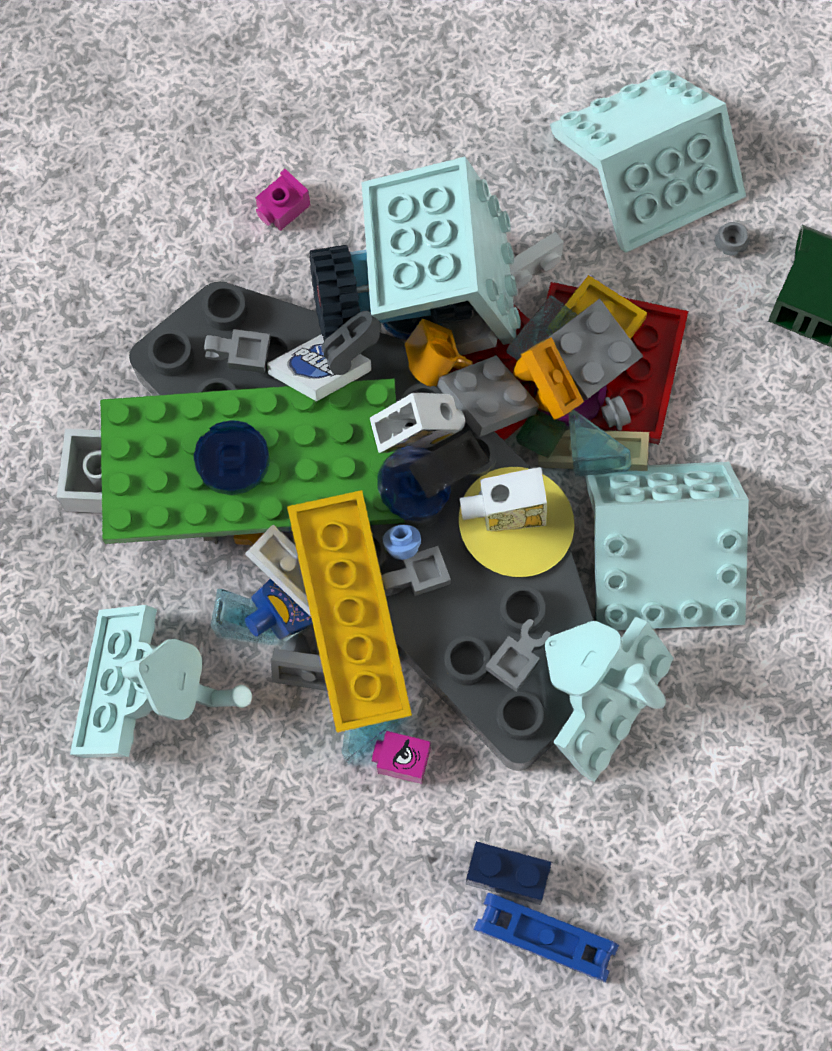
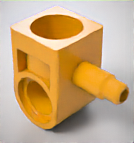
(432, 353)

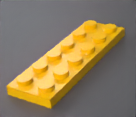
(349, 611)

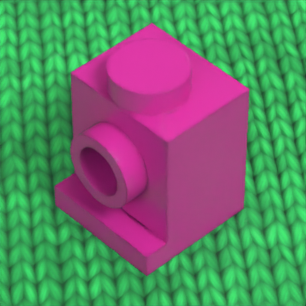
(284, 211)

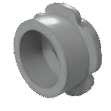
(732, 230)
(616, 413)

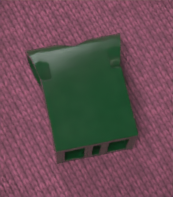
(807, 292)

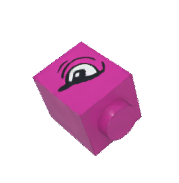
(402, 756)

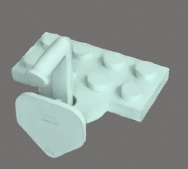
(133, 677)
(607, 686)

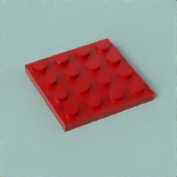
(649, 380)

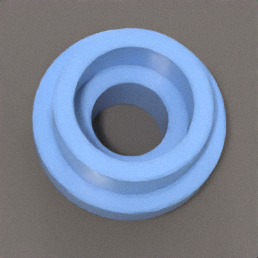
(402, 541)

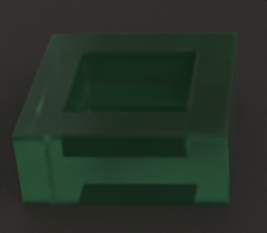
(541, 433)

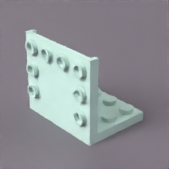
(659, 155)
(439, 243)
(670, 546)

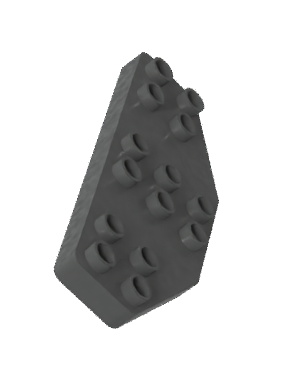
(440, 633)

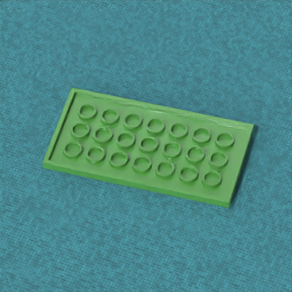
(312, 448)

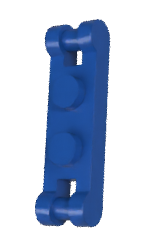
(546, 937)

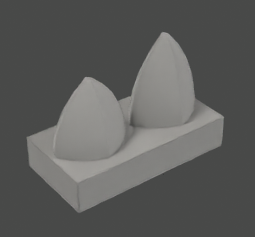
(296, 665)

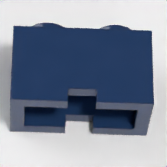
(508, 873)

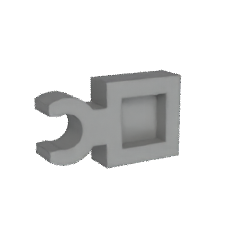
(516, 659)

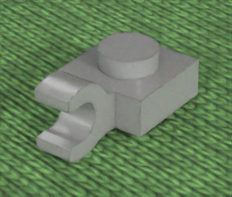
(244, 351)
(422, 572)

